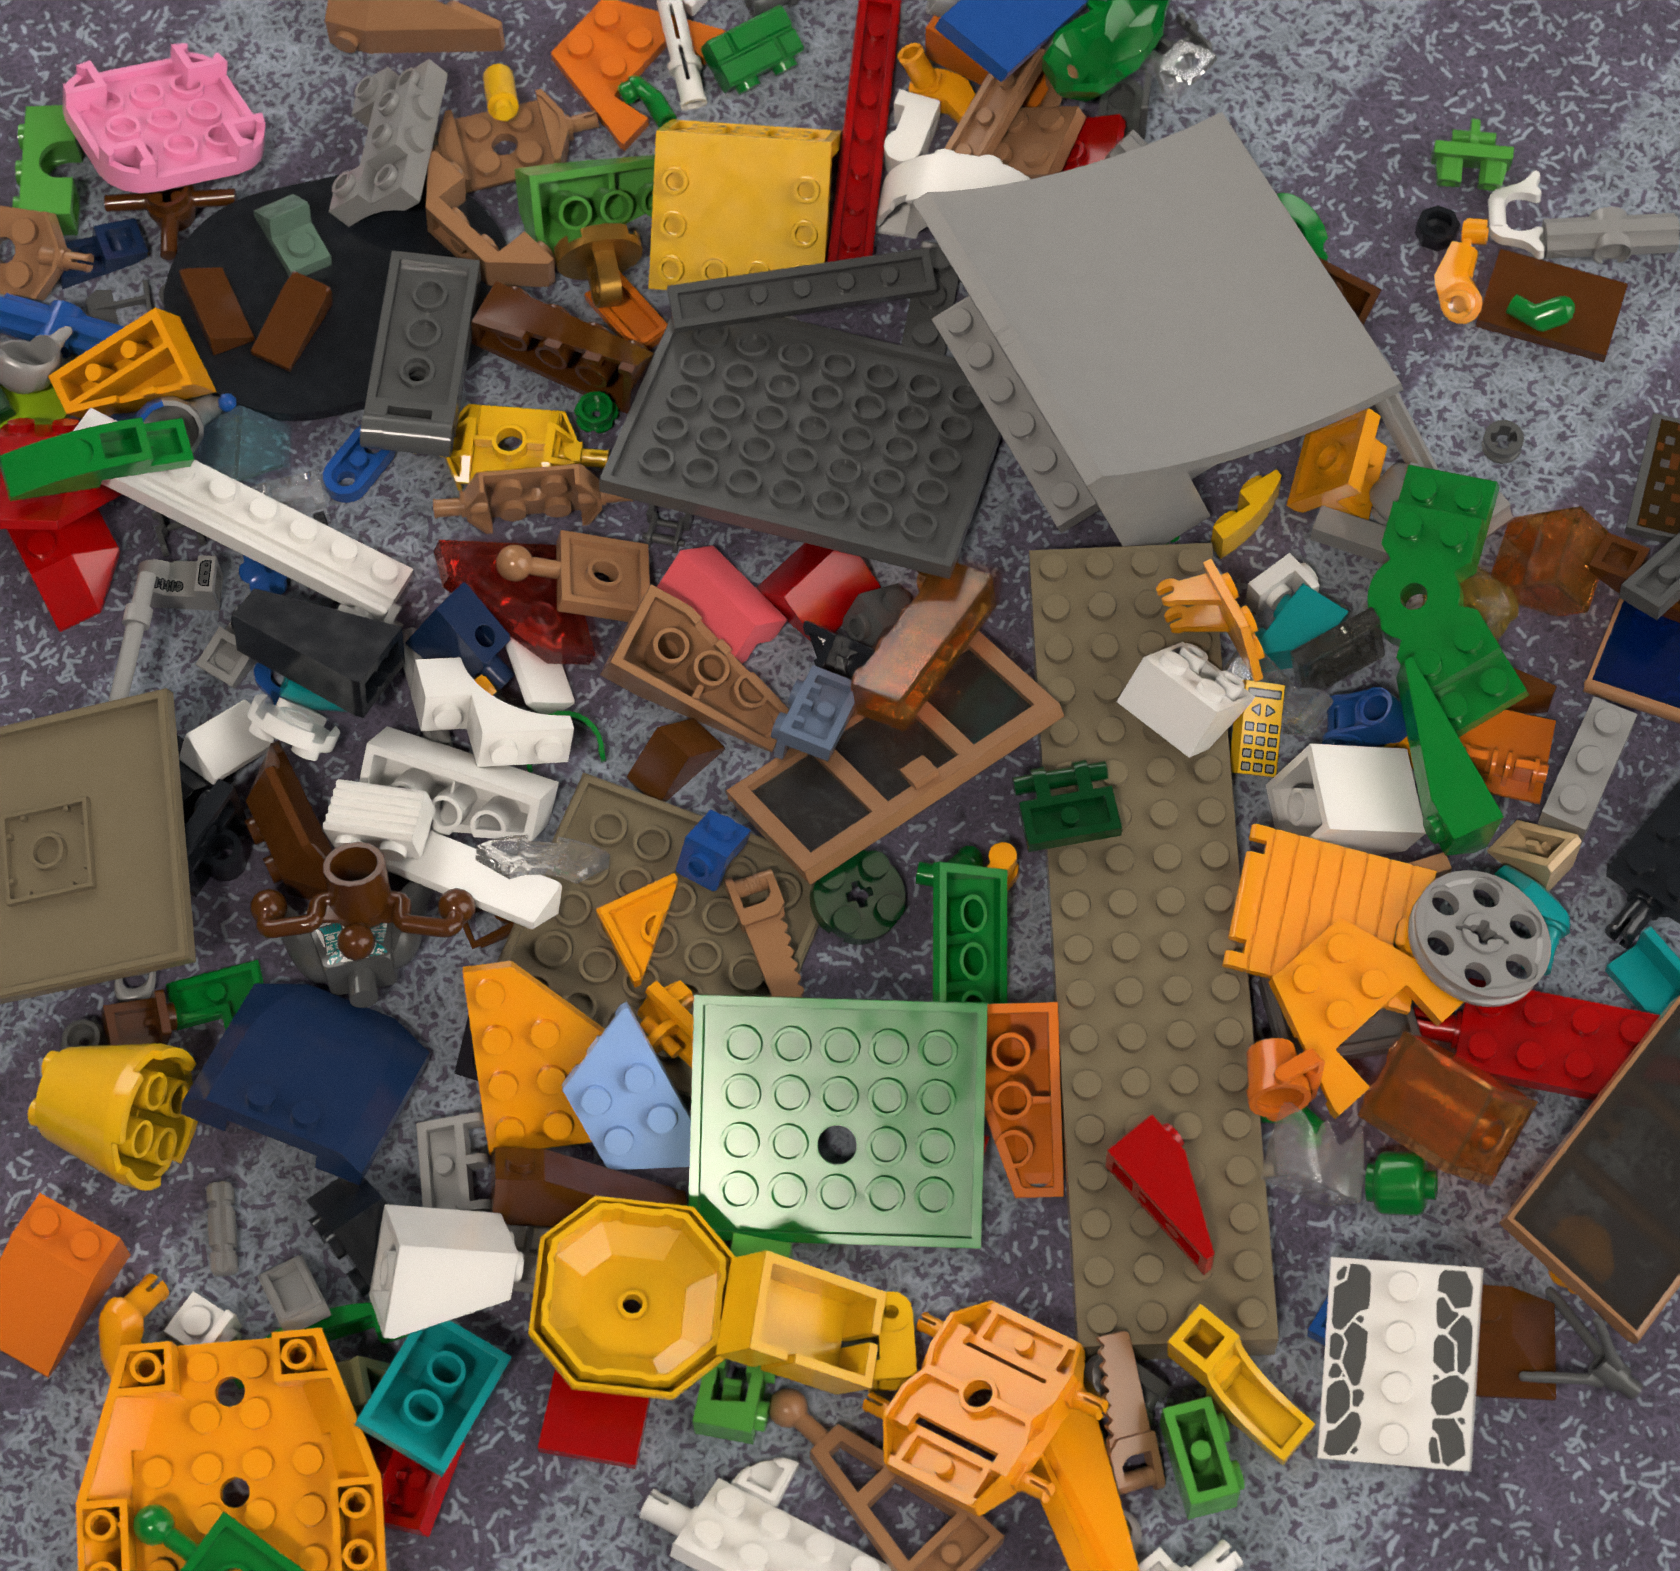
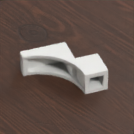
(498, 732)

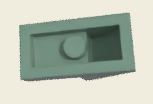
(293, 235)

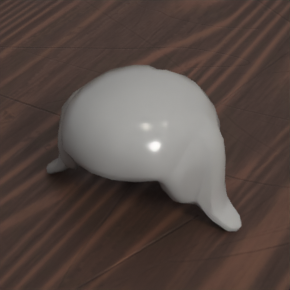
(29, 363)

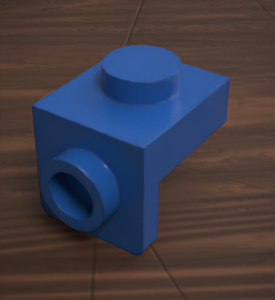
(711, 849)

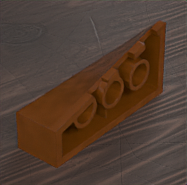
(559, 345)

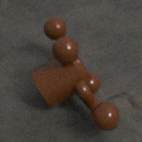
(359, 900)

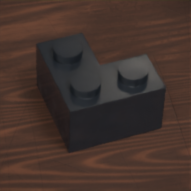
(350, 1224)

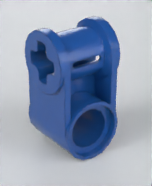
(1365, 719)

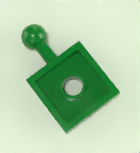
(224, 1547)

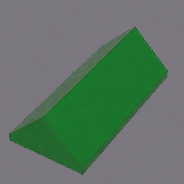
(969, 933)

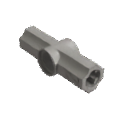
(1610, 235)

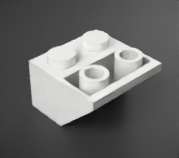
(1185, 697)

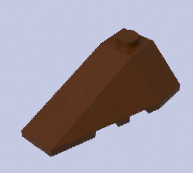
(547, 1186)

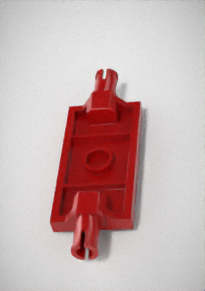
(1543, 1040)

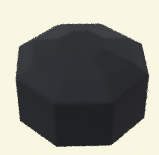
(1437, 228)

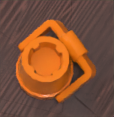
(1281, 1076)

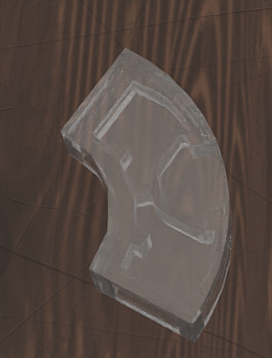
(565, 859)

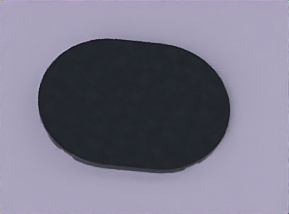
(338, 360)

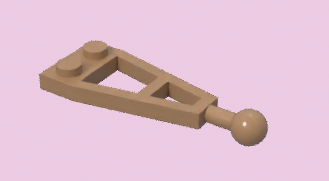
(958, 1546)

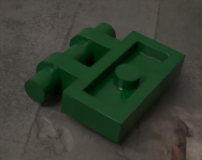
(1070, 816)

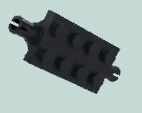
(1649, 872)

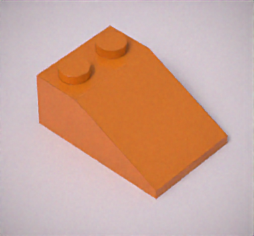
(53, 1281)

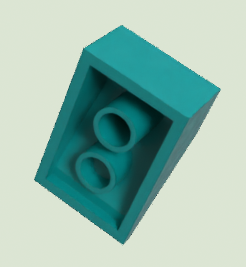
(433, 1393)

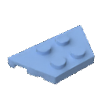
(629, 1100)

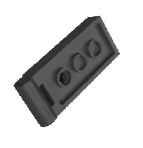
(422, 338)

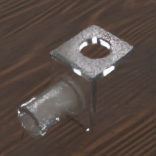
(1175, 69)

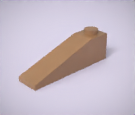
(685, 668)

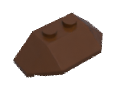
(287, 827)

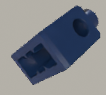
(465, 630)

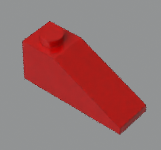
(1159, 1177)

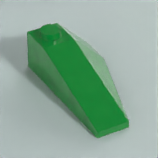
(1451, 792)

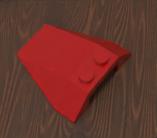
(48, 511)

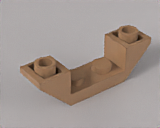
(517, 264)

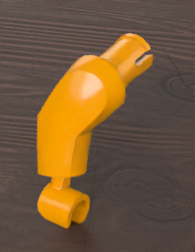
(940, 84)
(1453, 279)
(123, 1318)

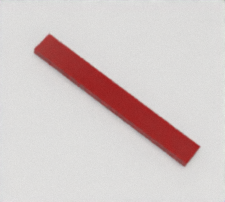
(864, 130)

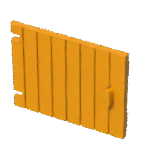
(1304, 888)

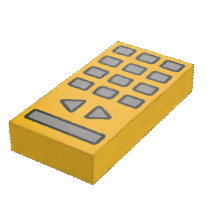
(1258, 731)

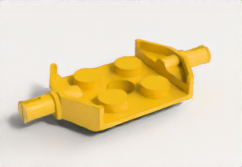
(544, 436)

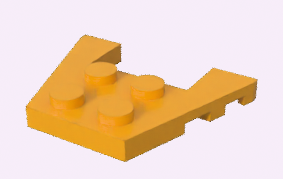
(1338, 988)

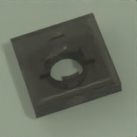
(1339, 651)

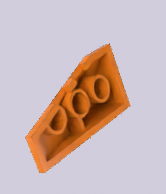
(1025, 1095)

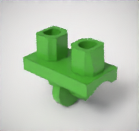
(1471, 150)

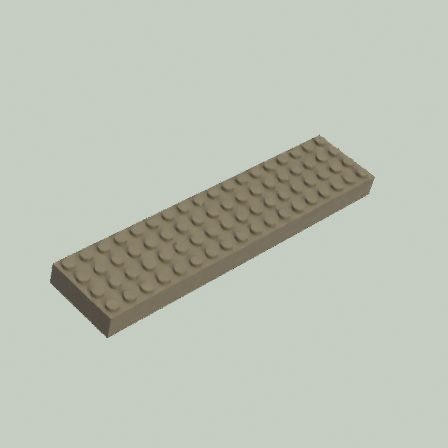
(1140, 968)

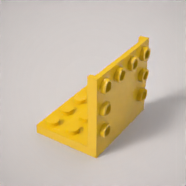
(738, 199)

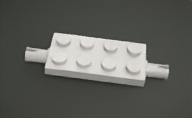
(747, 1534)

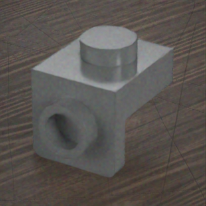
(874, 614)

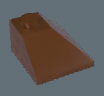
(1515, 1338)

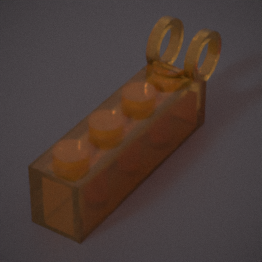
(923, 645)

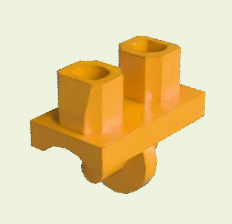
(668, 1020)

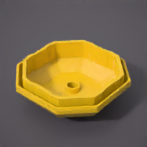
(622, 1253)

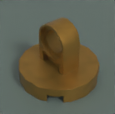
(599, 258)

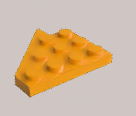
(523, 1052)

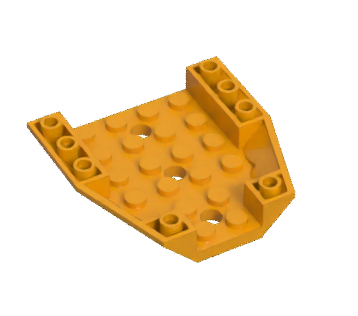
(178, 1447)

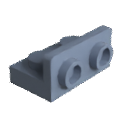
(816, 716)

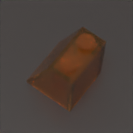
(1446, 1109)

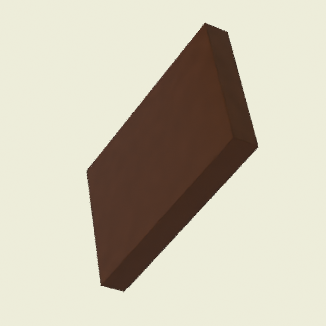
(1537, 280)

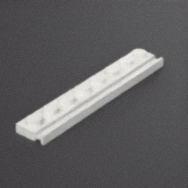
(267, 532)

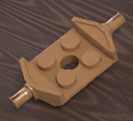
(536, 129)

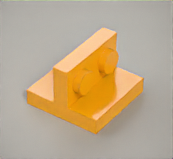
(1339, 466)

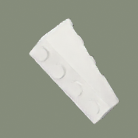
(466, 797)

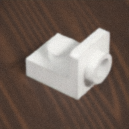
(1278, 581)
(202, 1323)

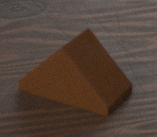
(673, 758)

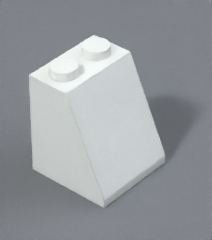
(1349, 798)
(440, 1266)

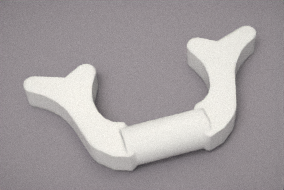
(1499, 230)

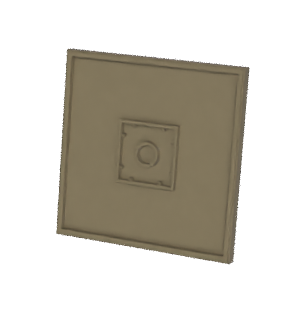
(92, 847)

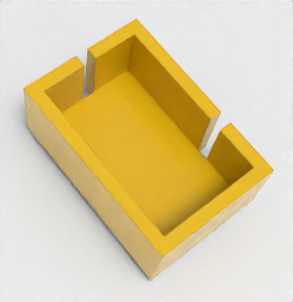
(795, 1320)

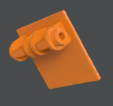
(1512, 754)

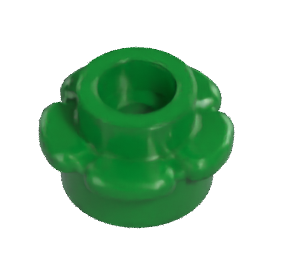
(591, 403)

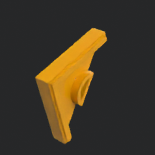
(636, 923)

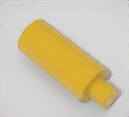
(500, 92)

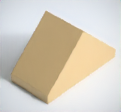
(1537, 851)

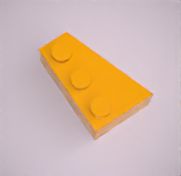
(132, 367)

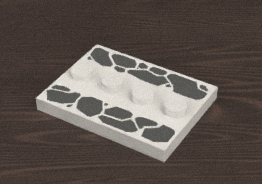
(1400, 1363)

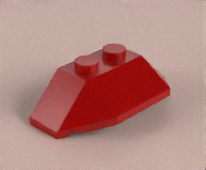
(70, 566)

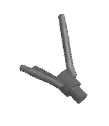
(1605, 1369)

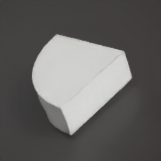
(767, 1479)

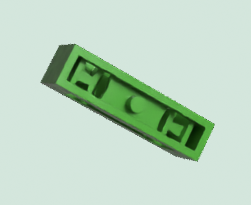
(729, 1416)

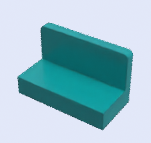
(1648, 973)

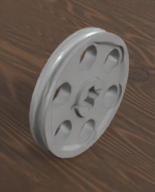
(1463, 945)

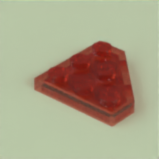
(522, 607)

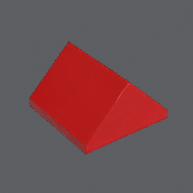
(817, 586)

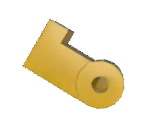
(896, 1345)

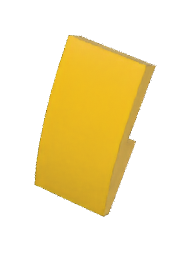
(1253, 507)

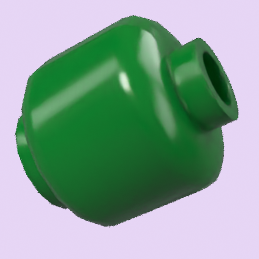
(1400, 1183)

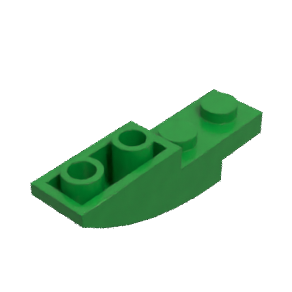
(95, 454)

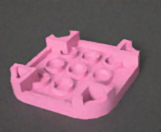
(163, 122)

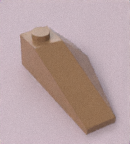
(410, 27)

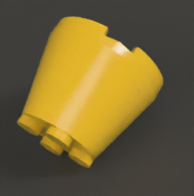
(117, 1108)

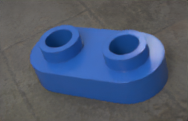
(354, 463)

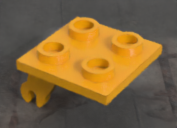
(1213, 612)

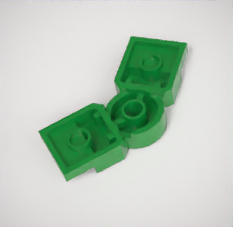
(1432, 547)

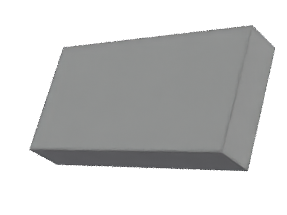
(294, 1294)

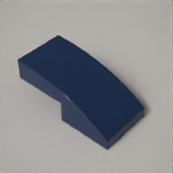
(113, 248)

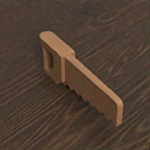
(767, 932)
(1127, 1416)

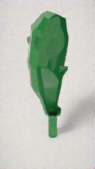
(1103, 46)

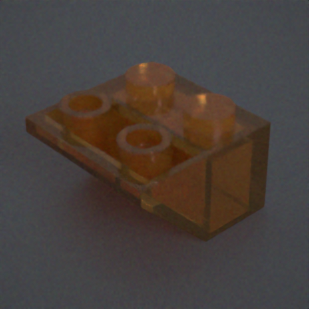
(1549, 559)

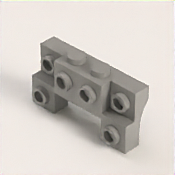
(398, 144)

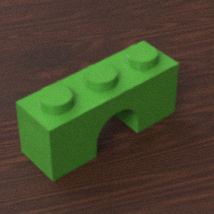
(46, 145)

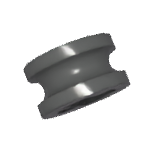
(1491, 449)

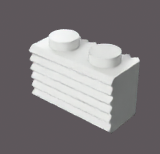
(380, 815)

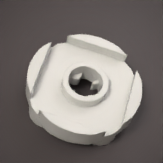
(293, 725)

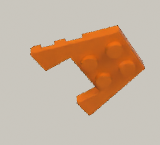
(610, 46)

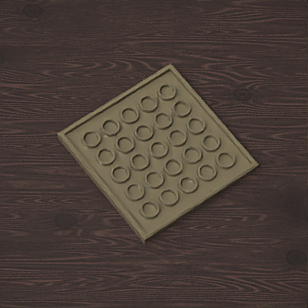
(700, 933)

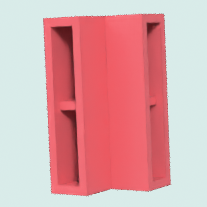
(724, 599)

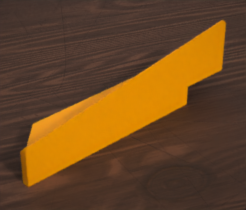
(1085, 1500)

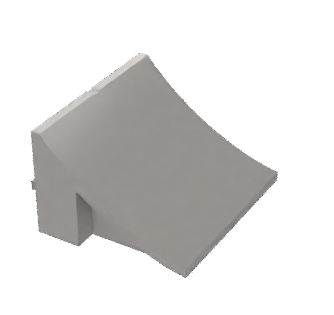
(1147, 326)

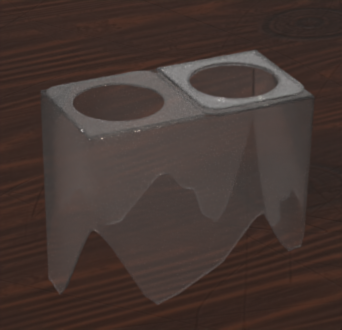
(1307, 1161)

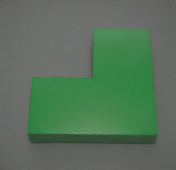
(213, 994)

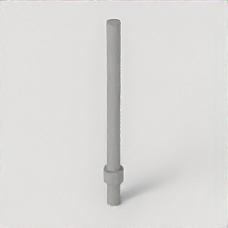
(137, 620)

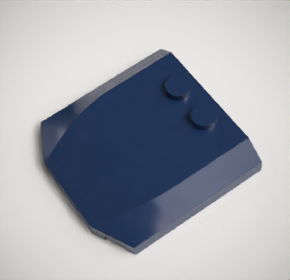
(310, 1075)

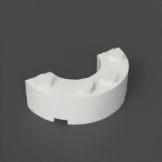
(934, 173)

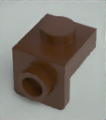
(140, 1021)

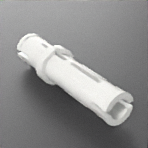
(690, 90)

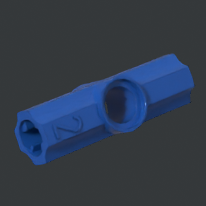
(29, 318)

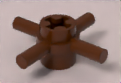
(170, 216)

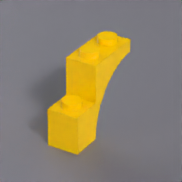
(1237, 1386)

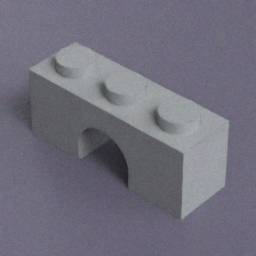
(1588, 768)

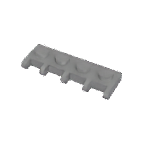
(448, 1163)

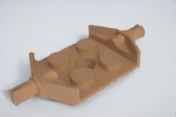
(39, 253)
(525, 492)

